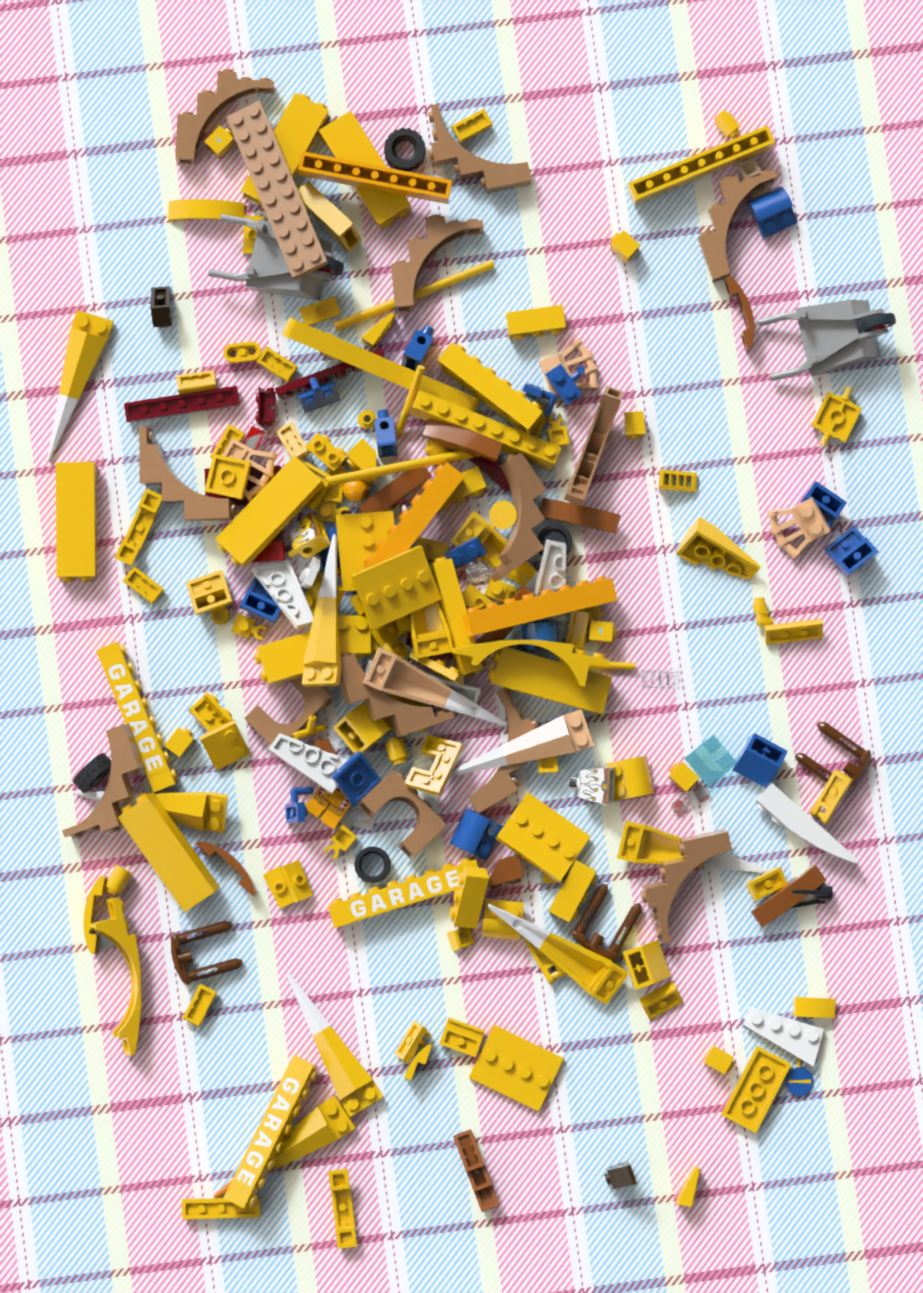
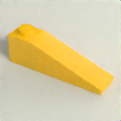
(711, 547)

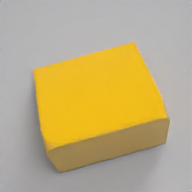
(460, 938)

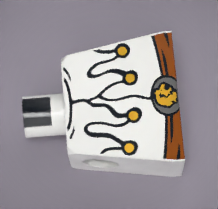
(595, 785)

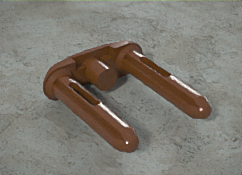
(854, 772)
(595, 943)
(180, 959)

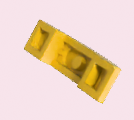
(203, 209)
(140, 527)
(92, 938)
(342, 1208)

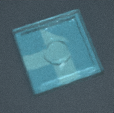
(710, 760)

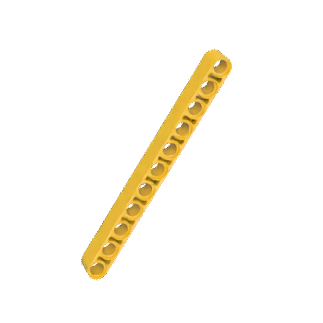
(374, 364)

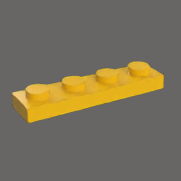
(217, 1208)

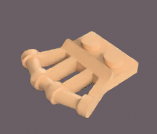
(551, 362)
(240, 451)
(808, 518)

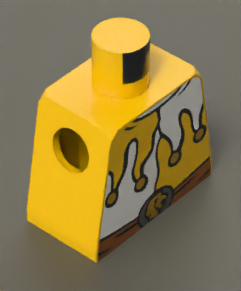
(308, 537)

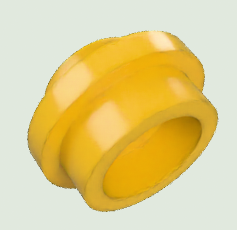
(367, 425)

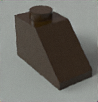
(161, 306)
(620, 1175)

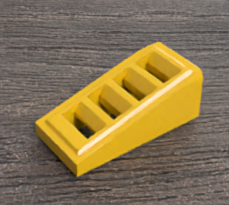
(376, 333)
(661, 481)
(688, 1191)

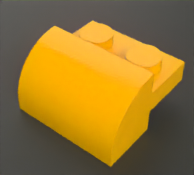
(209, 592)
(632, 778)
(496, 927)

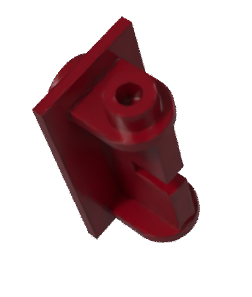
(264, 399)

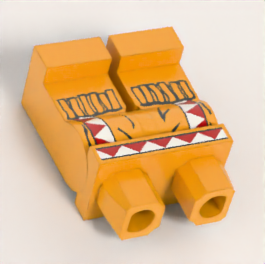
(335, 811)

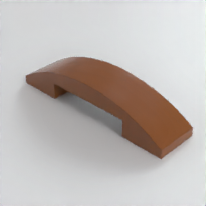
(734, 290)
(246, 882)

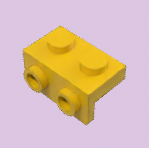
(326, 452)
(210, 713)

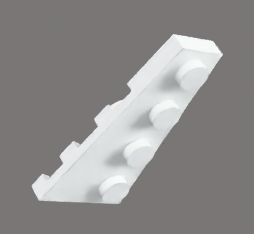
(552, 571)
(309, 574)
(285, 590)
(308, 760)
(791, 1035)

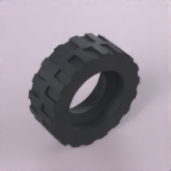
(404, 135)
(93, 773)

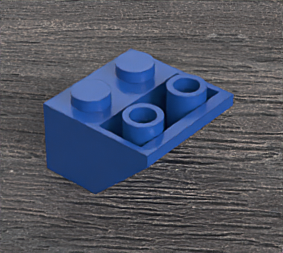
(759, 760)

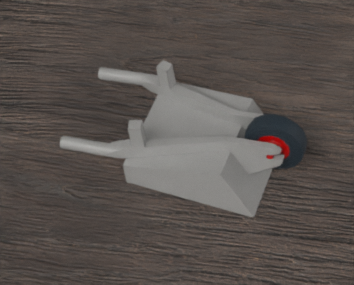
(269, 270)
(835, 335)

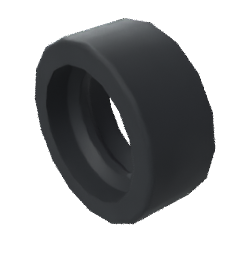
(558, 528)
(372, 879)

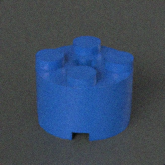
(539, 631)

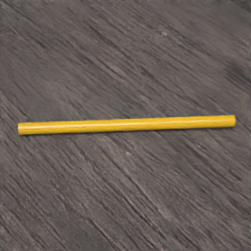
(419, 293)
(396, 467)

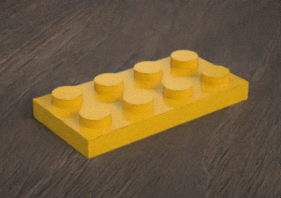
(756, 1089)

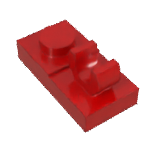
(272, 552)

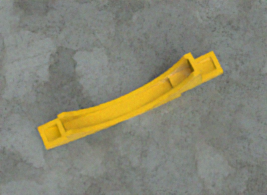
(576, 661)
(116, 931)

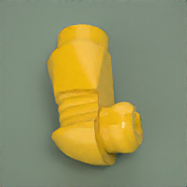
(761, 612)

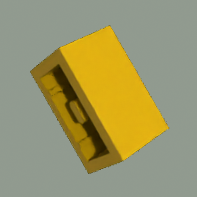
(362, 457)
(359, 731)
(646, 964)

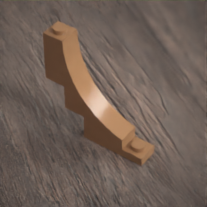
(156, 471)
(522, 540)
(404, 717)

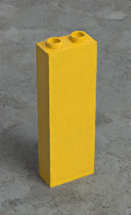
(295, 134)
(349, 142)
(269, 512)
(76, 521)
(453, 608)
(284, 658)
(548, 680)
(168, 851)

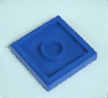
(356, 778)

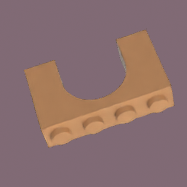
(314, 700)
(394, 789)

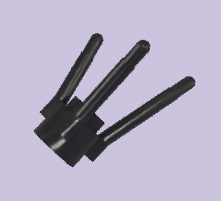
(822, 894)

